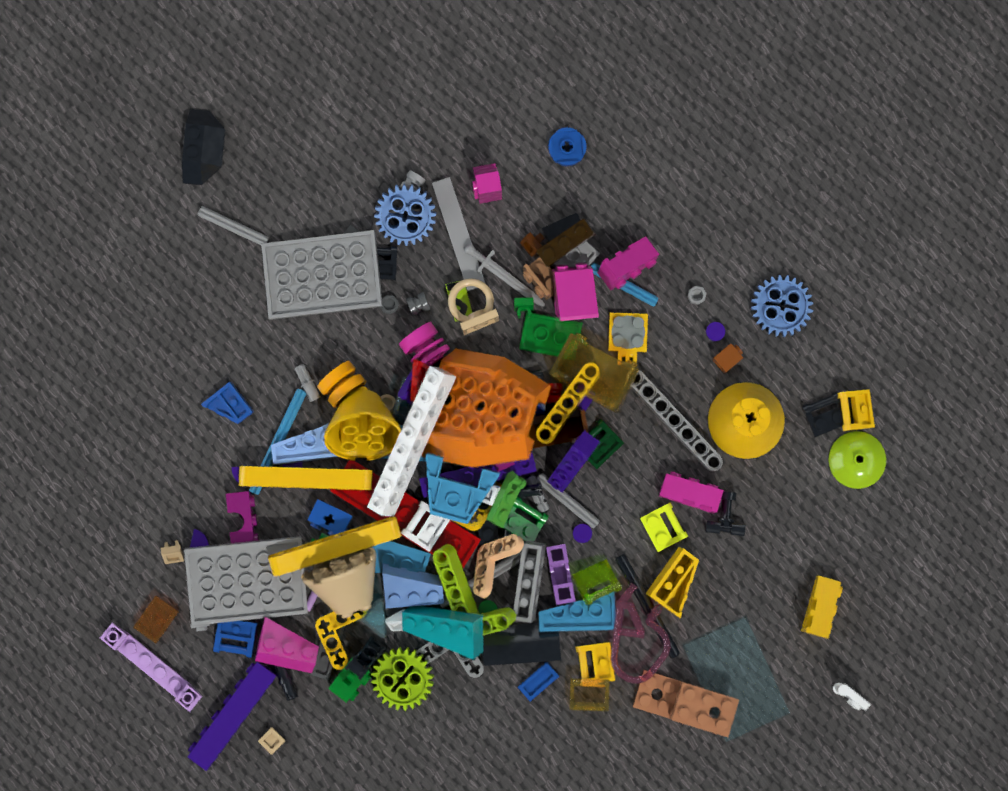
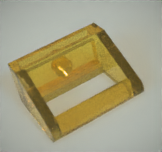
(590, 706)

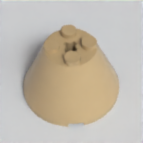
(344, 582)

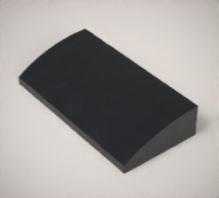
(521, 645)

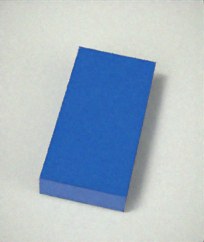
(538, 681)

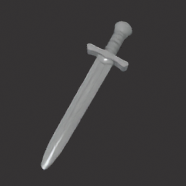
(501, 273)

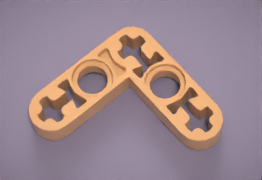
(487, 556)

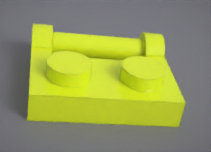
(657, 529)

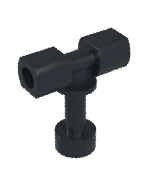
(726, 524)

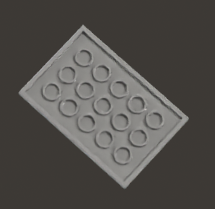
(322, 275)
(238, 583)

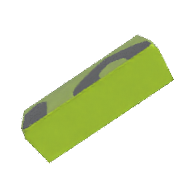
(462, 300)

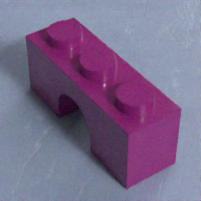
(242, 503)

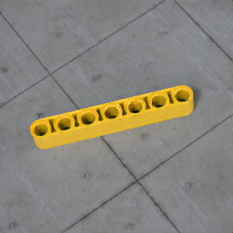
(305, 478)
(334, 546)

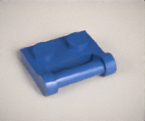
(237, 631)

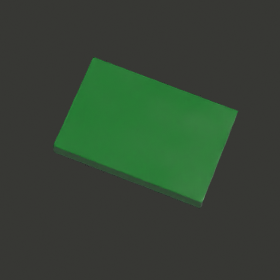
(547, 334)

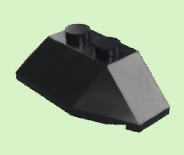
(202, 147)

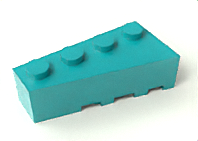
(447, 628)

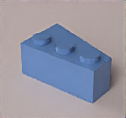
(411, 588)

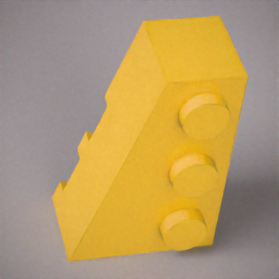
(674, 581)
(822, 607)

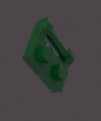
(608, 444)

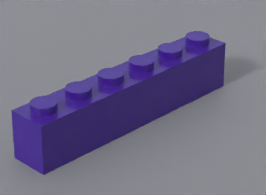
(232, 715)

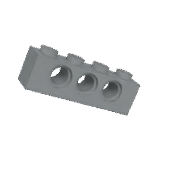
(529, 581)

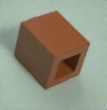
(728, 357)

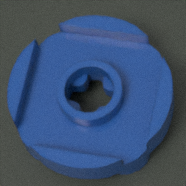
(560, 155)

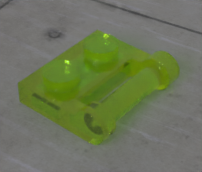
(594, 576)

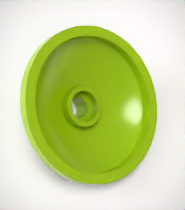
(844, 464)

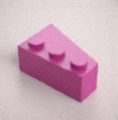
(487, 183)
(628, 263)
(691, 492)
(284, 648)

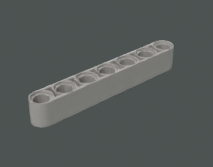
(676, 429)

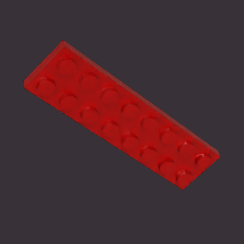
(459, 538)

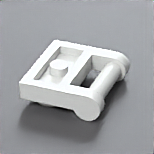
(429, 532)
(855, 700)

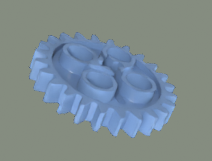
(401, 231)
(784, 289)

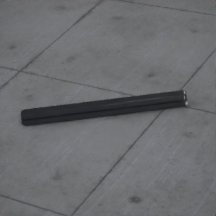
(644, 599)

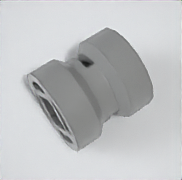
(413, 178)

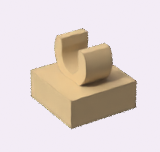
(172, 554)

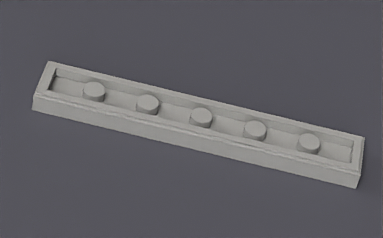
(456, 229)

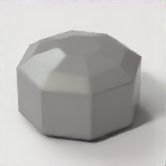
(696, 295)

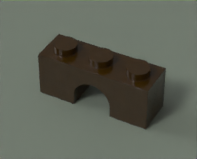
(566, 242)

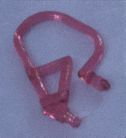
(618, 631)

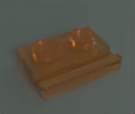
(156, 619)

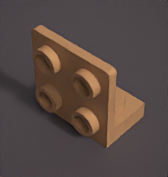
(541, 277)

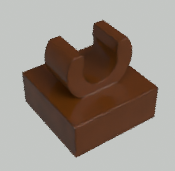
(531, 243)

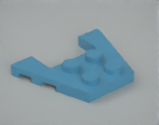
(452, 498)

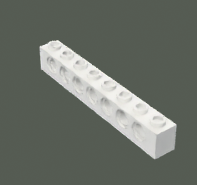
(411, 441)

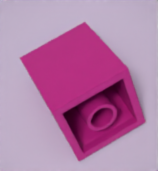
(574, 292)

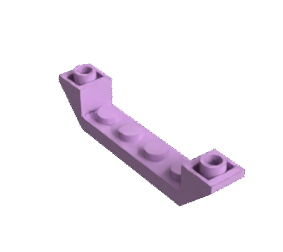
(152, 665)

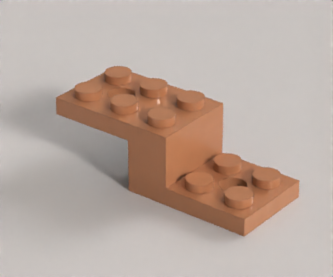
(687, 704)

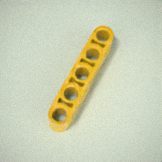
(570, 393)

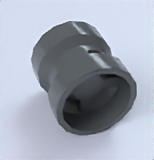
(416, 304)

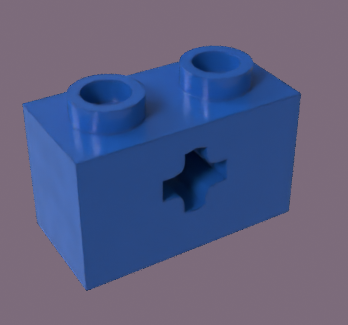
(321, 510)

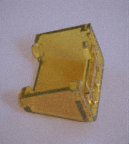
(615, 375)

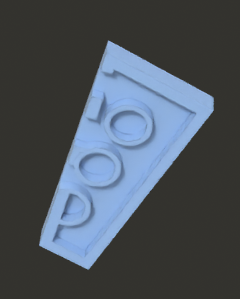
(302, 448)

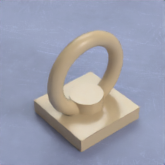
(478, 318)

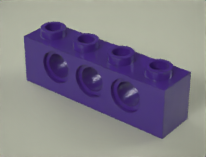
(573, 461)

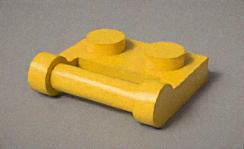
(861, 410)
(601, 661)

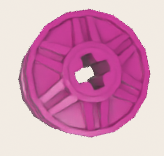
(423, 345)

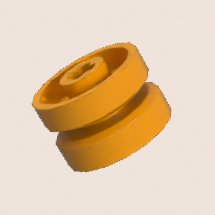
(340, 382)

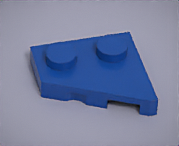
(229, 403)

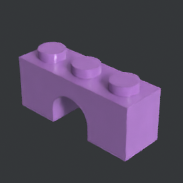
(560, 574)

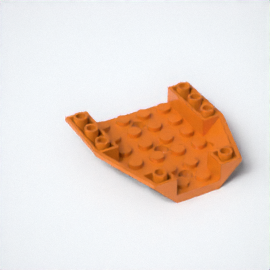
(487, 435)

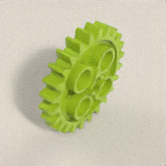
(389, 667)

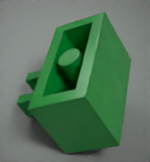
(347, 683)

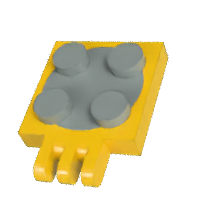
(628, 334)

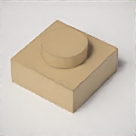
(271, 740)

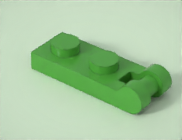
(506, 499)

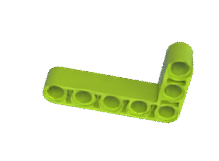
(465, 598)

